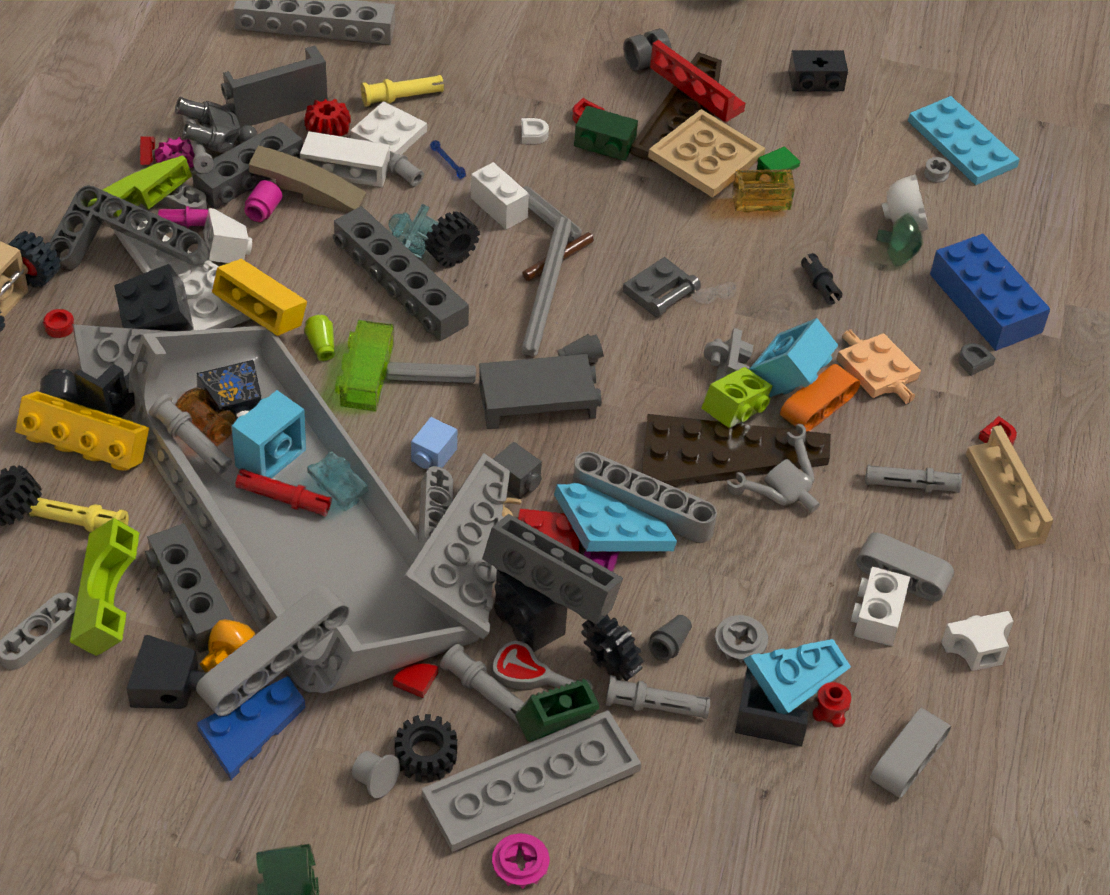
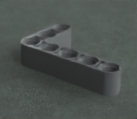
(126, 223)

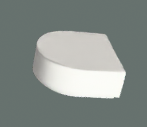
(534, 131)

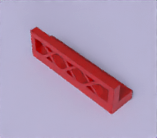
(695, 82)

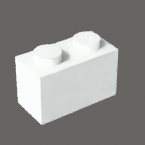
(499, 195)

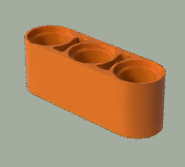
(821, 398)

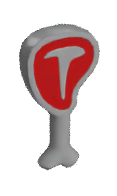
(519, 669)

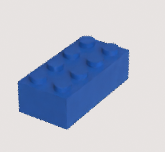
(989, 291)

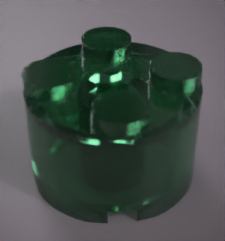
(287, 871)

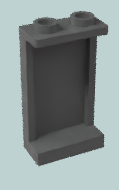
(277, 90)
(537, 387)

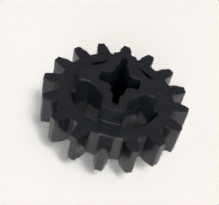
(613, 647)

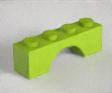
(96, 619)

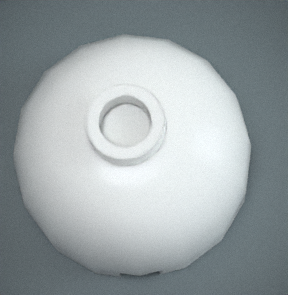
(905, 198)

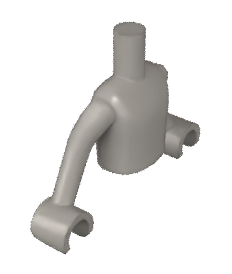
(785, 480)

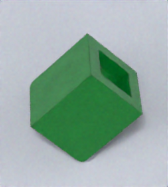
(778, 160)

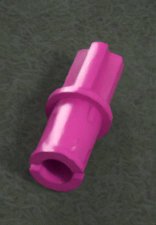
(185, 217)

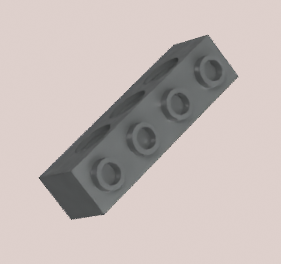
(231, 169)
(182, 568)
(552, 568)

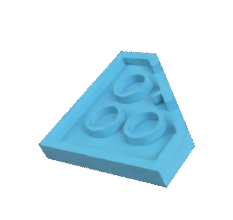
(610, 524)

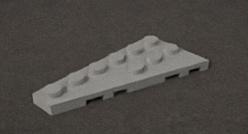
(450, 563)

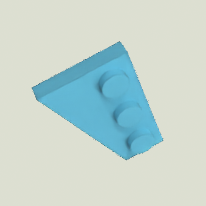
(797, 672)

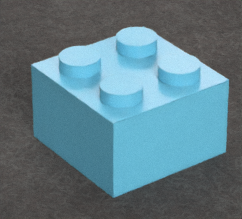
(795, 357)
(269, 435)

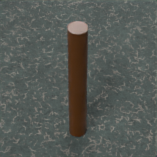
(571, 248)

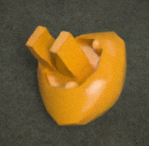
(224, 640)

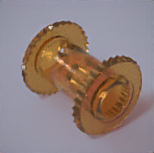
(212, 424)

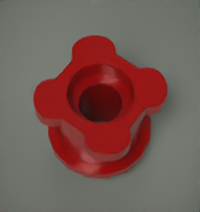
(833, 702)

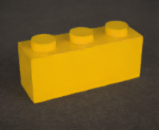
(259, 296)

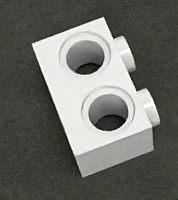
(881, 606)

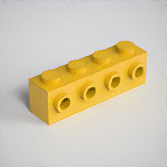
(81, 430)

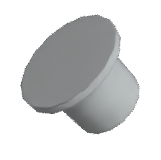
(376, 772)

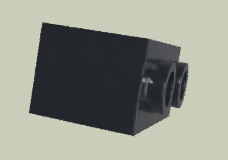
(818, 70)

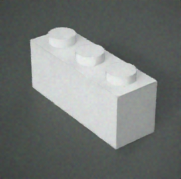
(348, 158)

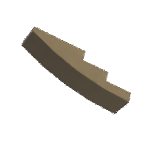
(300, 176)

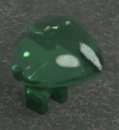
(903, 241)

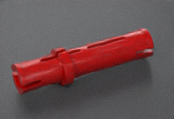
(295, 496)

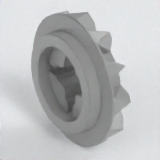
(736, 627)

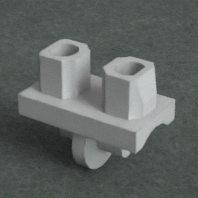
(728, 353)

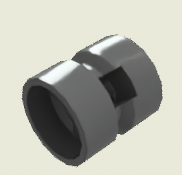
(639, 48)

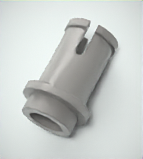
(400, 165)

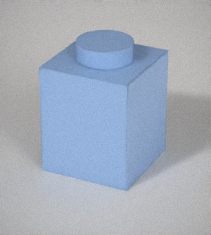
(434, 444)

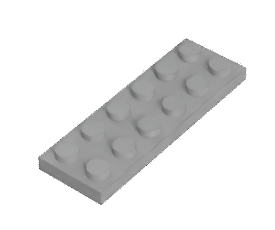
(530, 780)

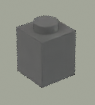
(523, 468)

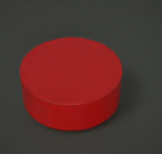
(58, 323)

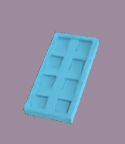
(963, 140)

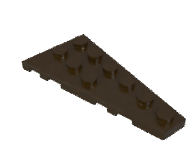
(710, 452)

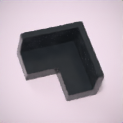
(106, 393)
(761, 720)

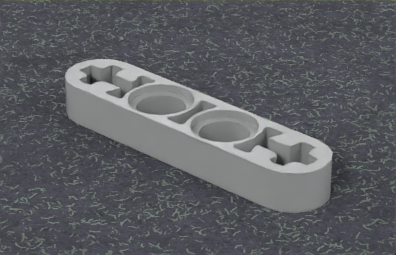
(428, 508)

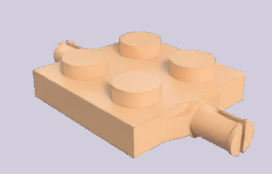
(878, 365)

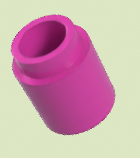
(263, 201)

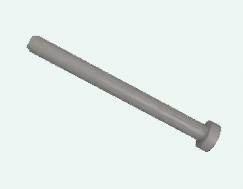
(202, 161)

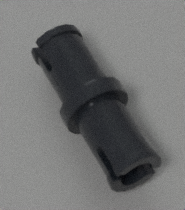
(821, 278)

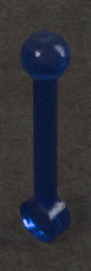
(436, 146)

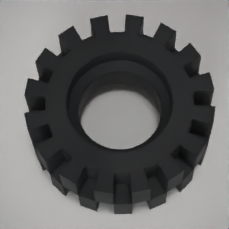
(452, 239)
(17, 494)
(426, 731)

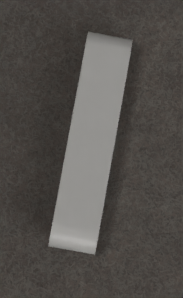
(678, 509)
(272, 650)

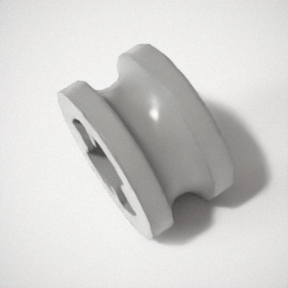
(937, 169)

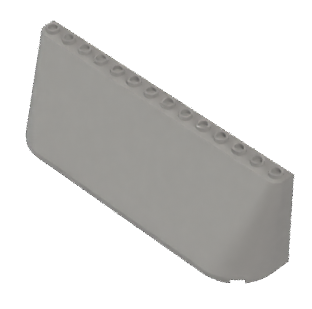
(283, 552)

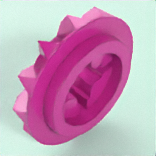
(165, 150)
(531, 849)

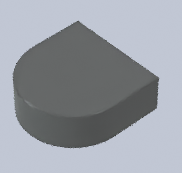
(975, 358)

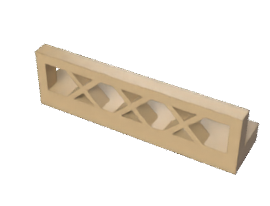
(1010, 490)

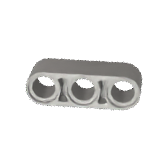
(927, 573)
(910, 752)

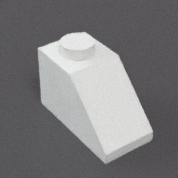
(225, 238)

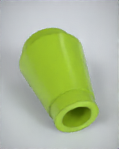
(321, 336)

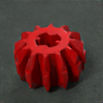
(327, 118)

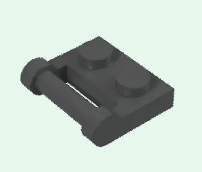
(656, 281)

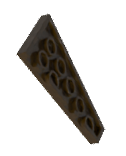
(674, 110)

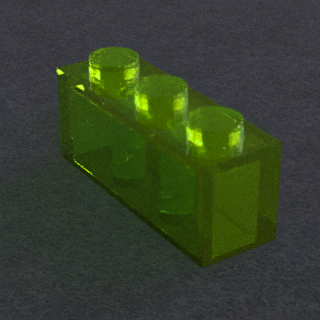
(365, 365)

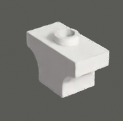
(979, 639)

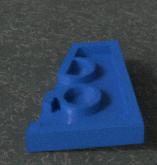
(247, 728)

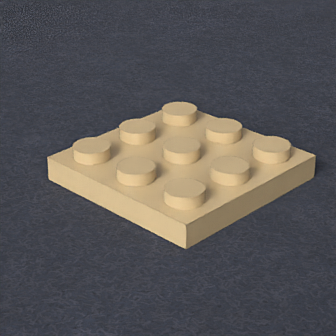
(706, 152)

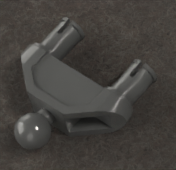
(217, 125)

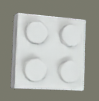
(390, 126)

